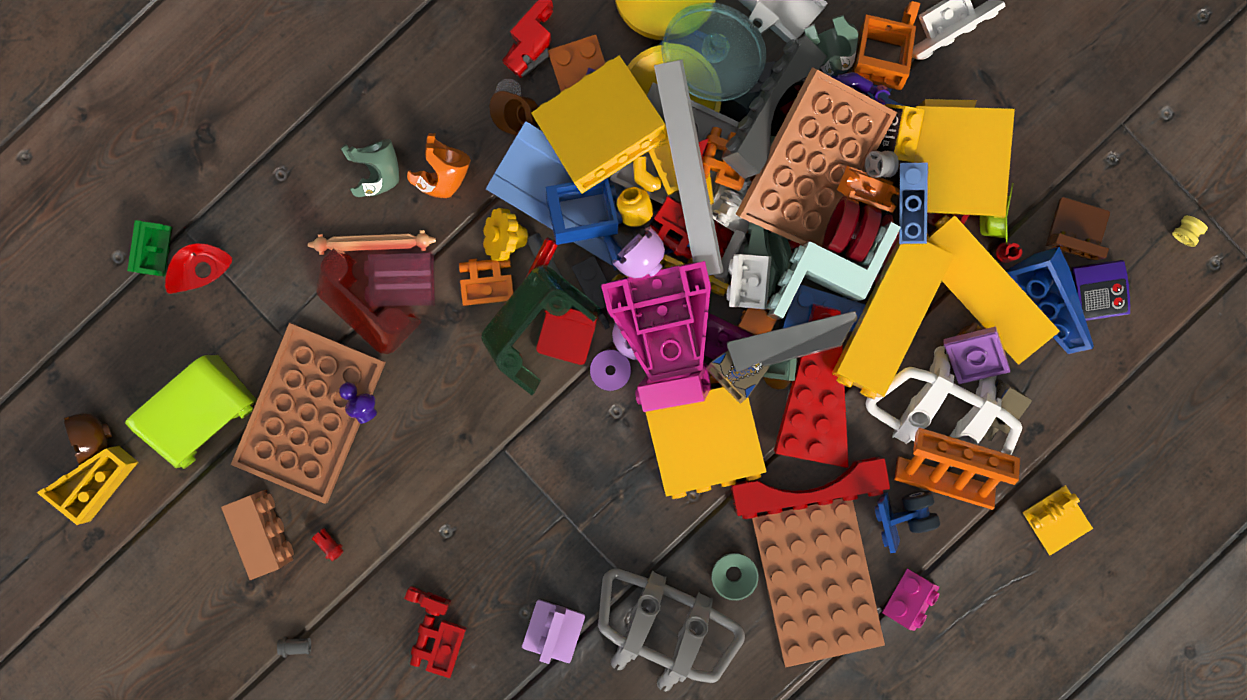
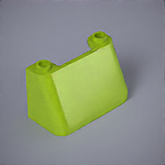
(191, 410)

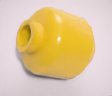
(634, 206)

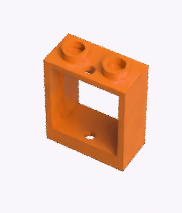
(881, 71)

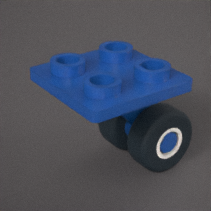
(918, 516)

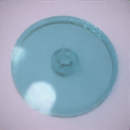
(718, 49)

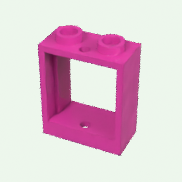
(673, 390)

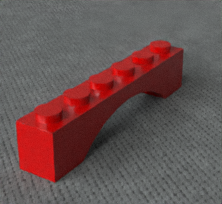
(861, 477)

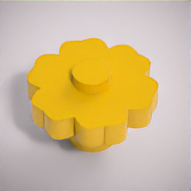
(503, 234)

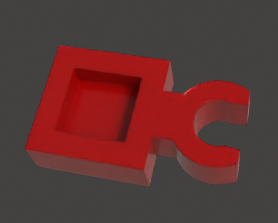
(433, 603)

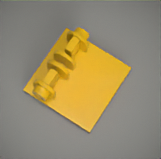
(1057, 520)

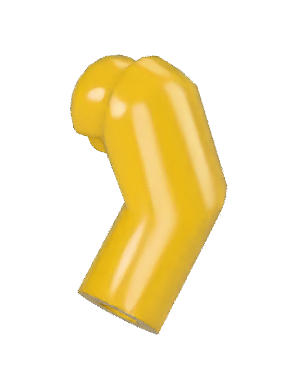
(643, 177)

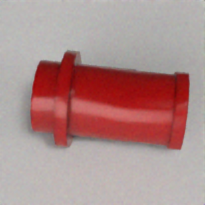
(1003, 249)
(328, 545)

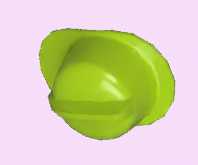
(995, 226)

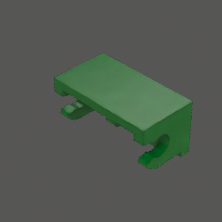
(149, 248)

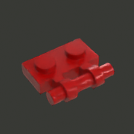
(672, 218)
(445, 649)

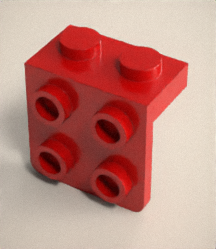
(566, 336)

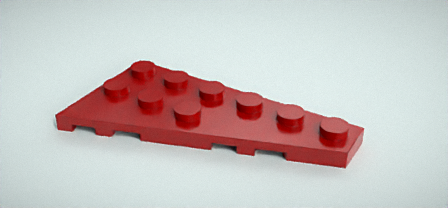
(816, 407)

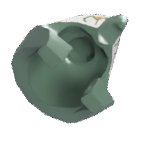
(837, 44)
(382, 164)

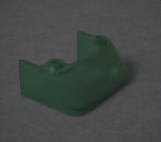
(539, 290)

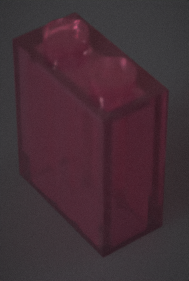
(400, 280)

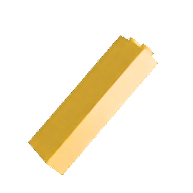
(991, 291)
(891, 317)

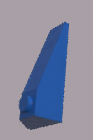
(1051, 287)

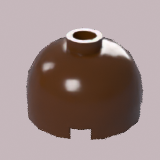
(87, 435)

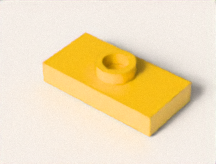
(664, 165)

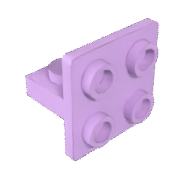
(553, 632)

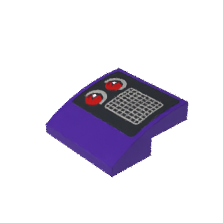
(1102, 289)

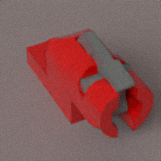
(531, 40)

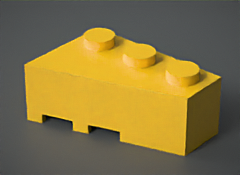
(89, 486)

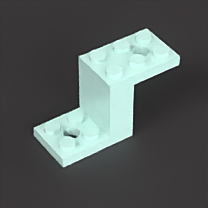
(832, 271)

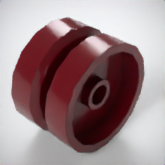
(852, 229)

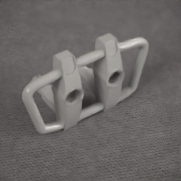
(688, 644)

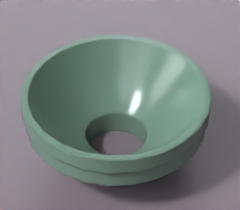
(735, 589)

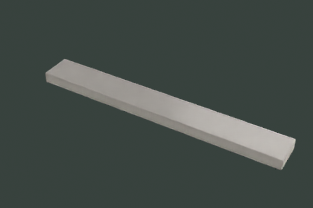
(688, 164)

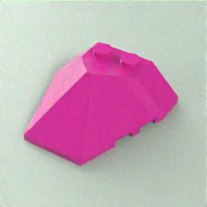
(663, 317)

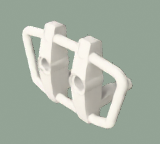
(931, 396)

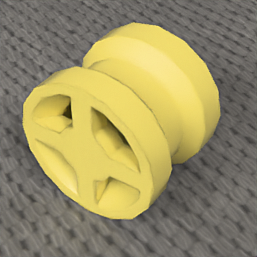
(1190, 231)

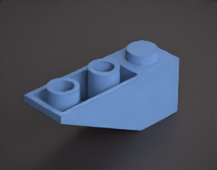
(913, 203)

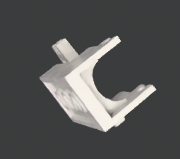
(784, 17)

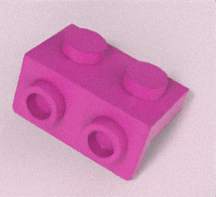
(911, 600)

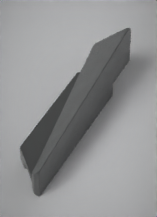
(791, 342)

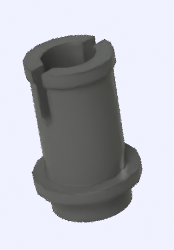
(293, 646)

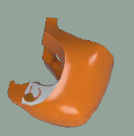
(450, 169)

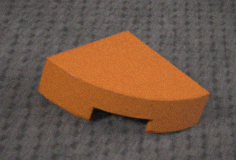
(910, 13)

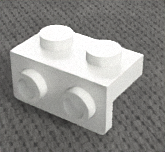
(749, 281)

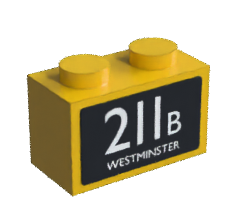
(903, 132)

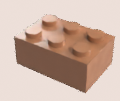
(258, 534)

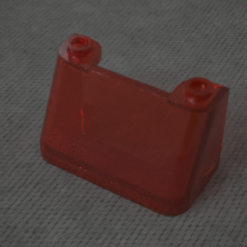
(382, 332)

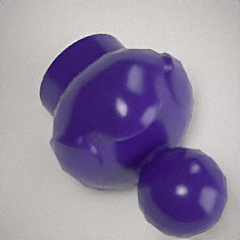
(358, 406)

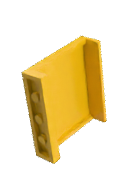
(600, 124)
(966, 159)
(705, 444)

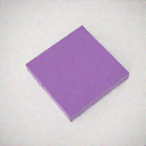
(977, 355)

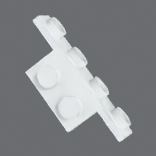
(949, 20)

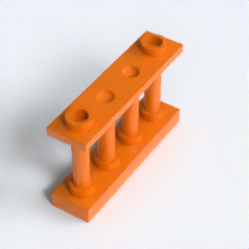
(962, 455)

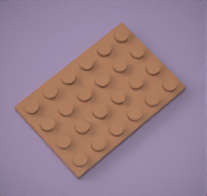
(818, 139)
(300, 420)
(818, 582)

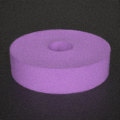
(599, 374)

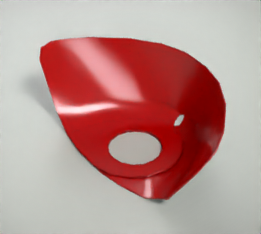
(181, 269)

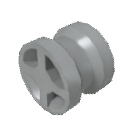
(881, 164)

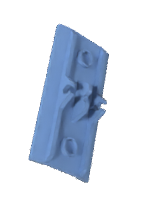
(533, 166)

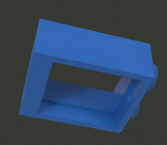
(569, 191)

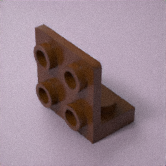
(1079, 229)

